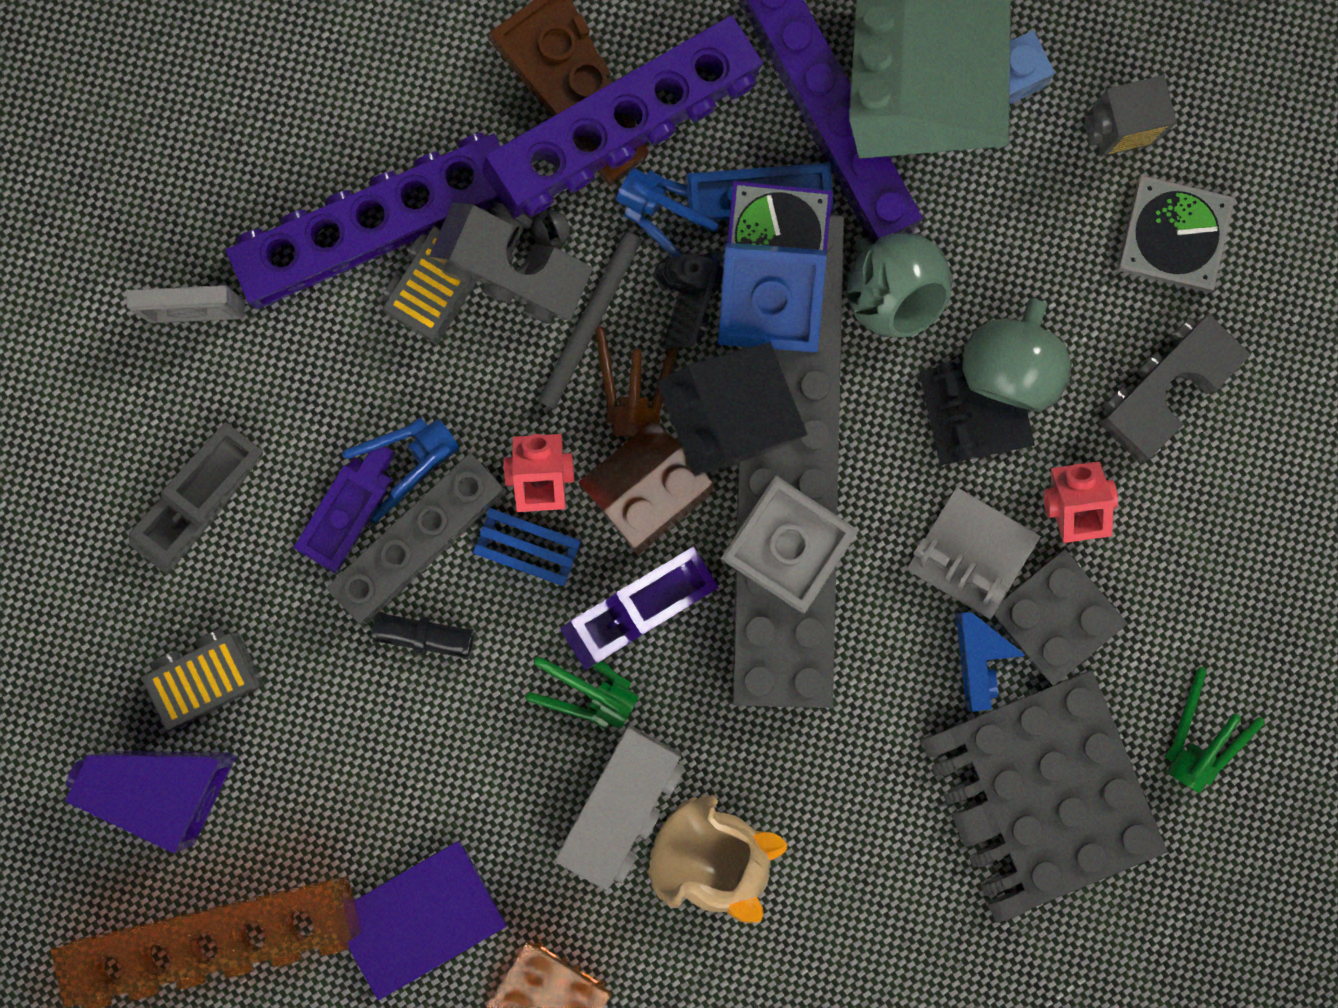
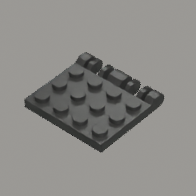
(1051, 790)

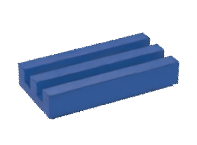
(488, 533)

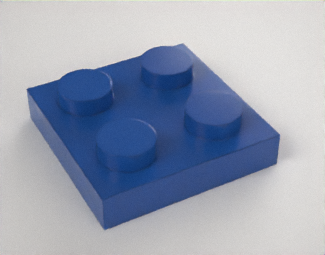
(772, 297)

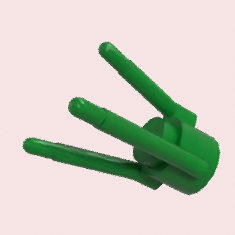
(611, 702)
(1199, 766)

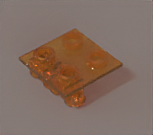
(546, 982)

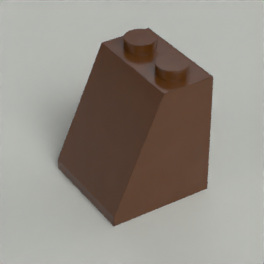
(646, 487)

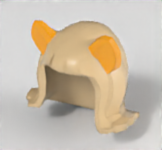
(712, 860)

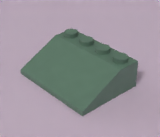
(930, 76)

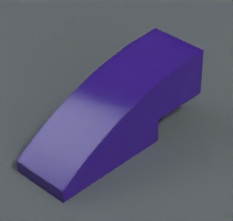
(639, 608)

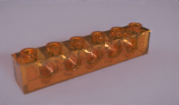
(82, 961)

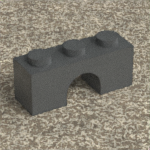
(475, 247)
(1141, 415)

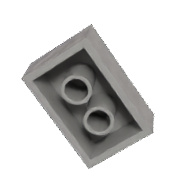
(620, 809)

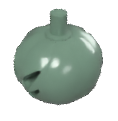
(898, 284)
(1018, 361)

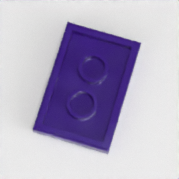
(422, 920)

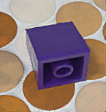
(151, 792)

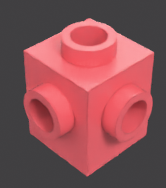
(539, 472)
(1081, 501)

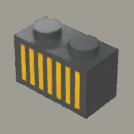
(1131, 116)
(425, 296)
(202, 679)

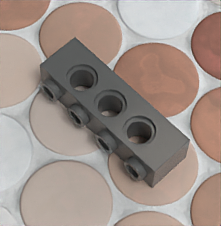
(416, 539)

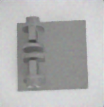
(973, 553)

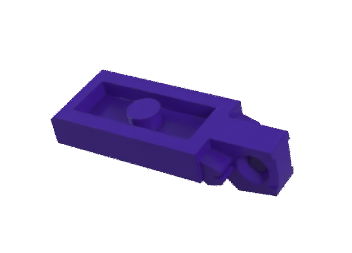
(346, 510)

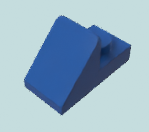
(976, 646)

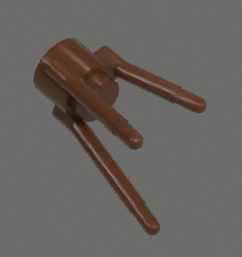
(632, 411)

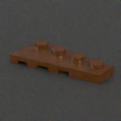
(559, 64)

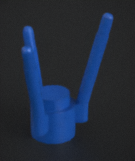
(645, 194)
(430, 448)

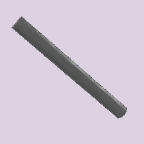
(589, 320)

